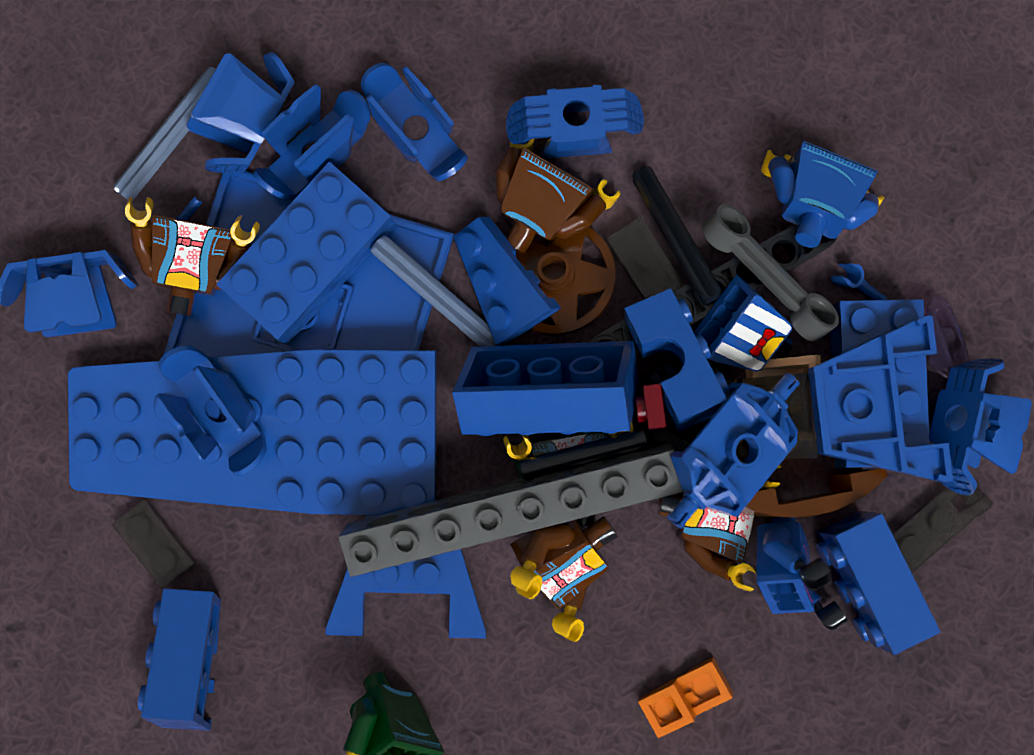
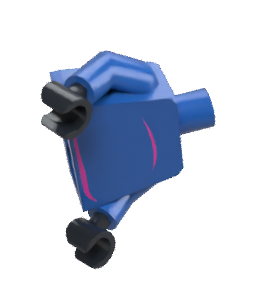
(789, 576)

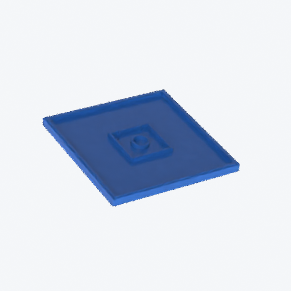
(364, 314)

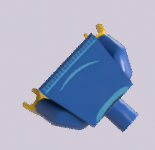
(821, 192)

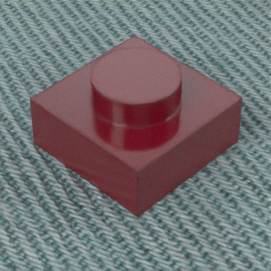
(651, 408)

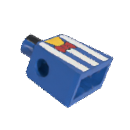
(745, 328)

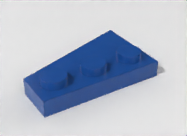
(502, 285)

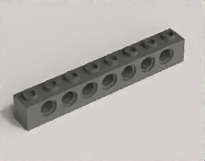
(508, 509)

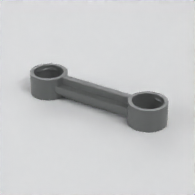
(809, 313)

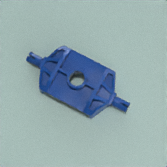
(710, 466)

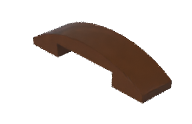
(844, 488)

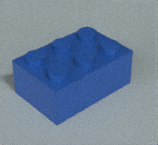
(876, 582)

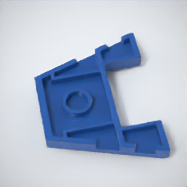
(860, 405)
(430, 575)

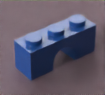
(663, 326)

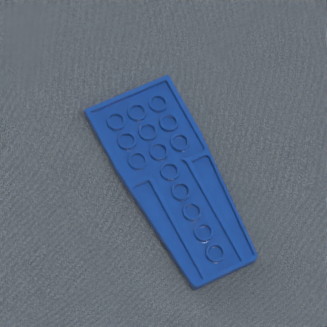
(337, 426)

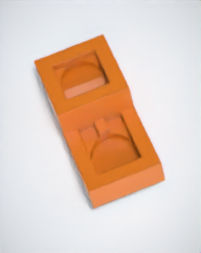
(685, 696)

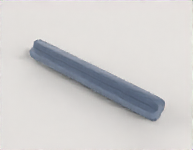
(162, 142)
(433, 291)

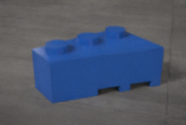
(181, 660)

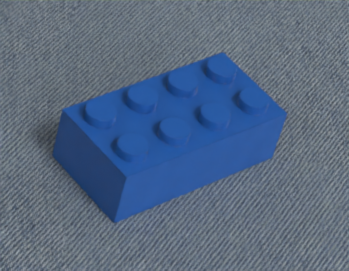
(306, 254)
(868, 320)
(547, 388)

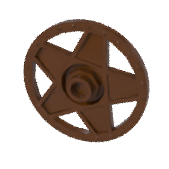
(567, 277)

